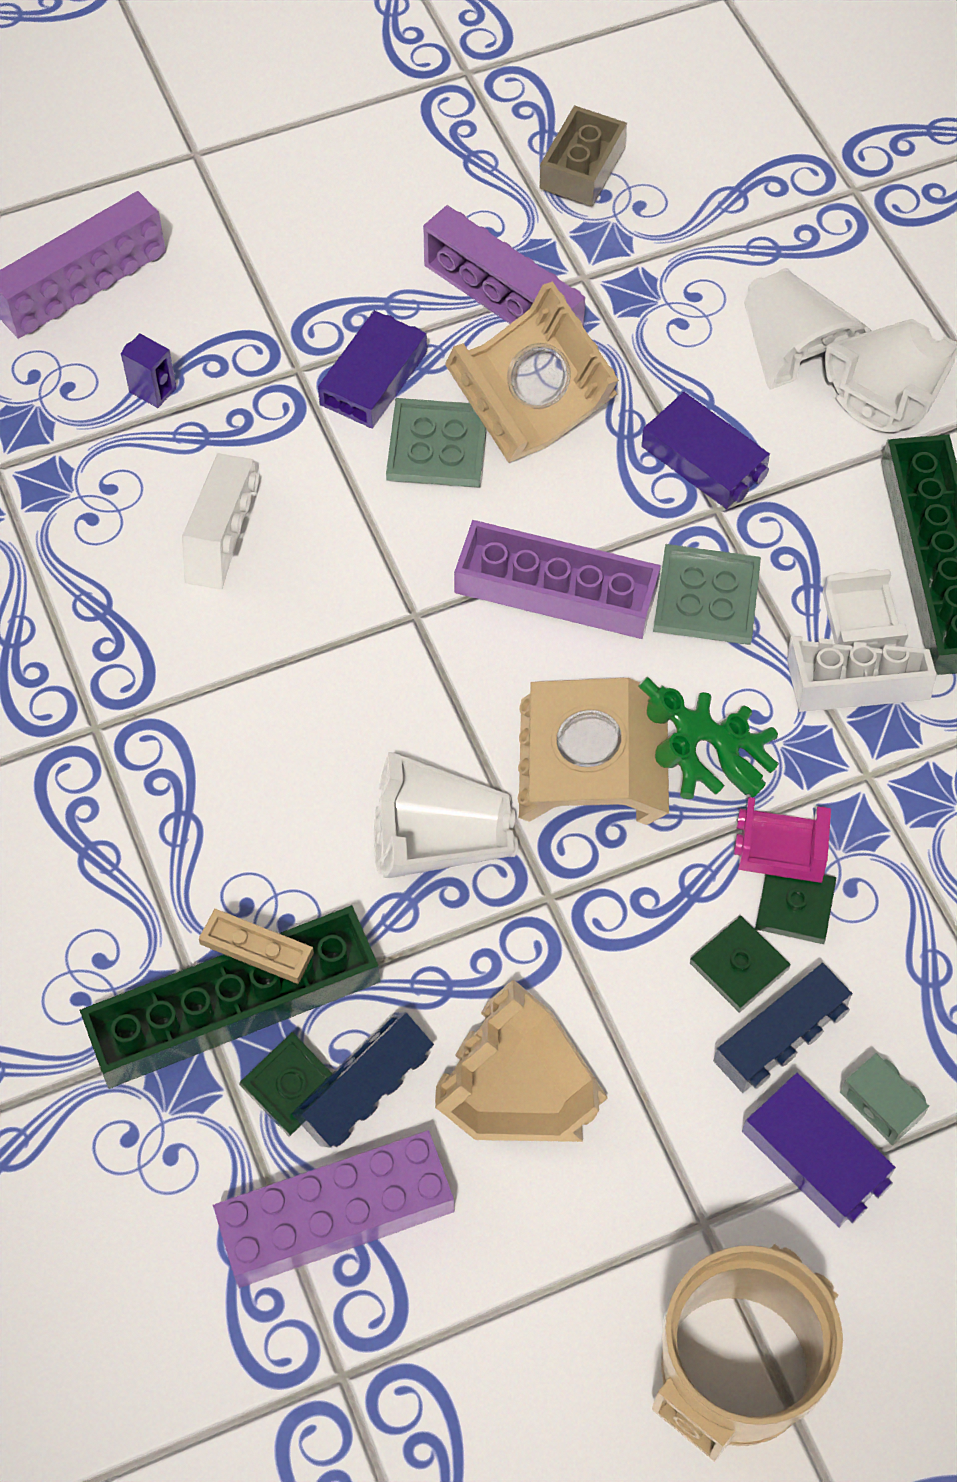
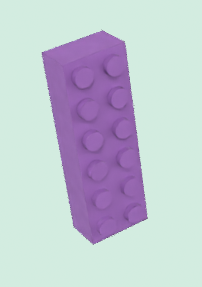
(79, 264)
(488, 267)
(557, 579)
(333, 1208)

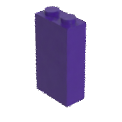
(372, 369)
(705, 450)
(819, 1150)

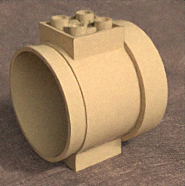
(789, 1289)

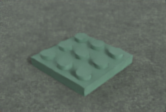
(435, 443)
(707, 594)

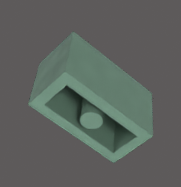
(885, 1098)

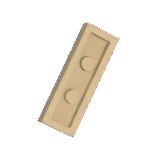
(256, 946)

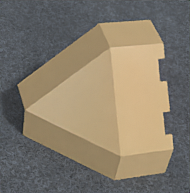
(519, 1076)

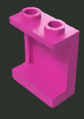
(783, 843)

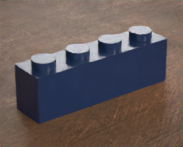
(783, 1028)
(363, 1079)

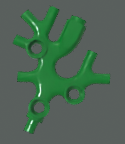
(725, 737)

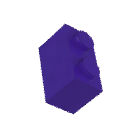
(148, 370)

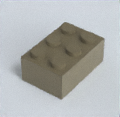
(583, 155)

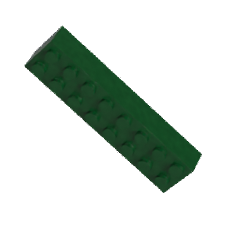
(924, 506)
(225, 1000)

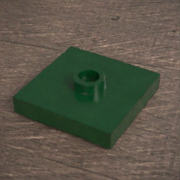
(796, 907)
(740, 963)
(285, 1081)

